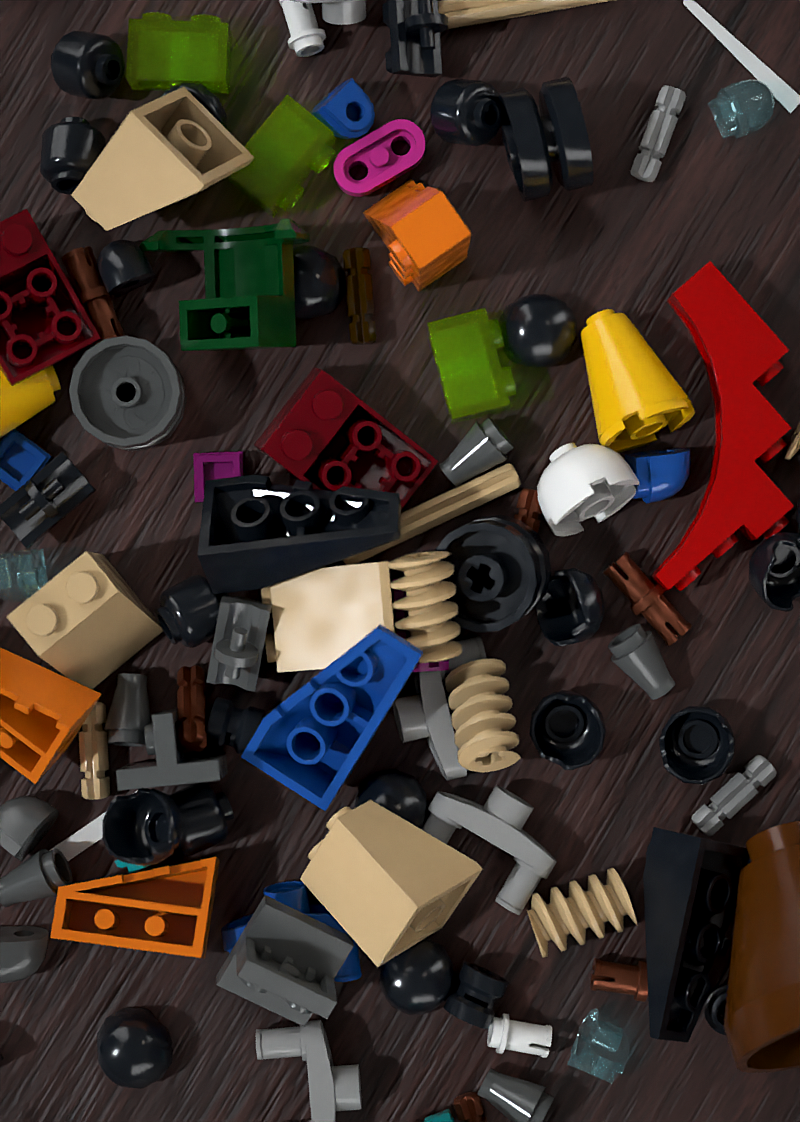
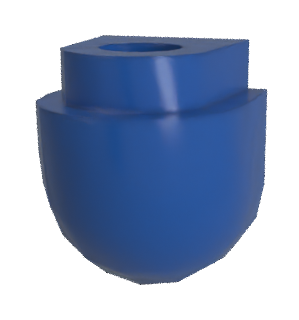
(346, 111)
(660, 472)

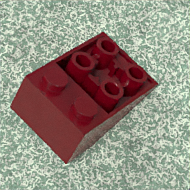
(37, 304)
(341, 441)

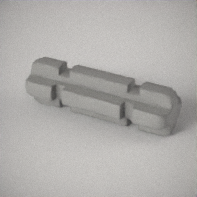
(658, 133)
(734, 795)

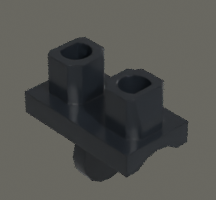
(414, 37)
(45, 500)

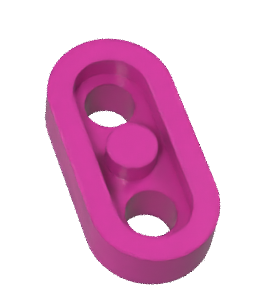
(377, 156)

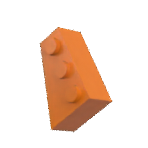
(420, 232)
(38, 714)
(143, 910)

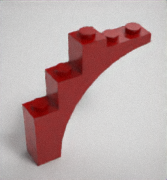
(739, 495)

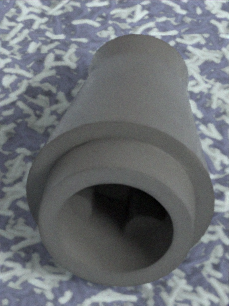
(477, 452)
(641, 660)
(129, 711)
(36, 878)
(516, 1097)

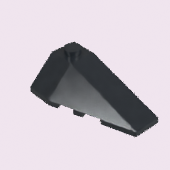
(273, 532)
(687, 909)

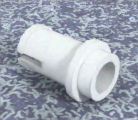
(304, 31)
(519, 1036)

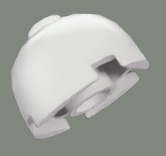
(584, 485)

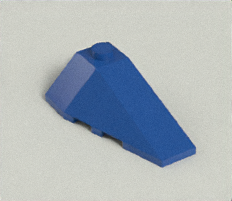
(328, 722)

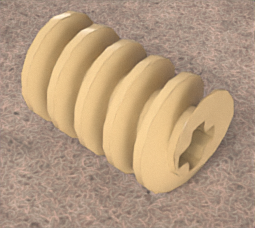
(427, 604)
(480, 715)
(580, 911)

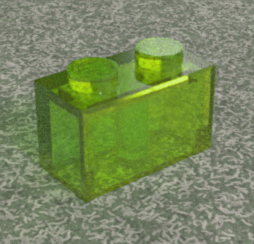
(175, 51)
(284, 153)
(470, 365)

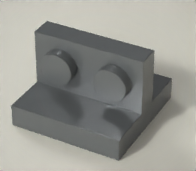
(171, 763)
(286, 962)

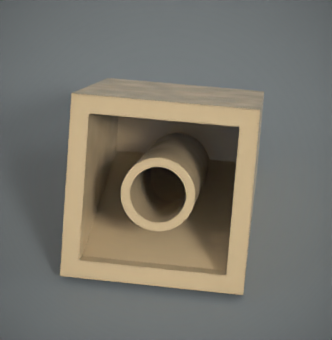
(158, 159)
(326, 613)
(86, 621)
(386, 879)

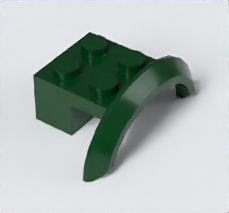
(246, 286)

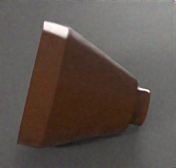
(765, 955)

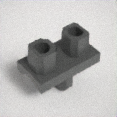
(238, 642)

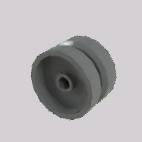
(141, 366)

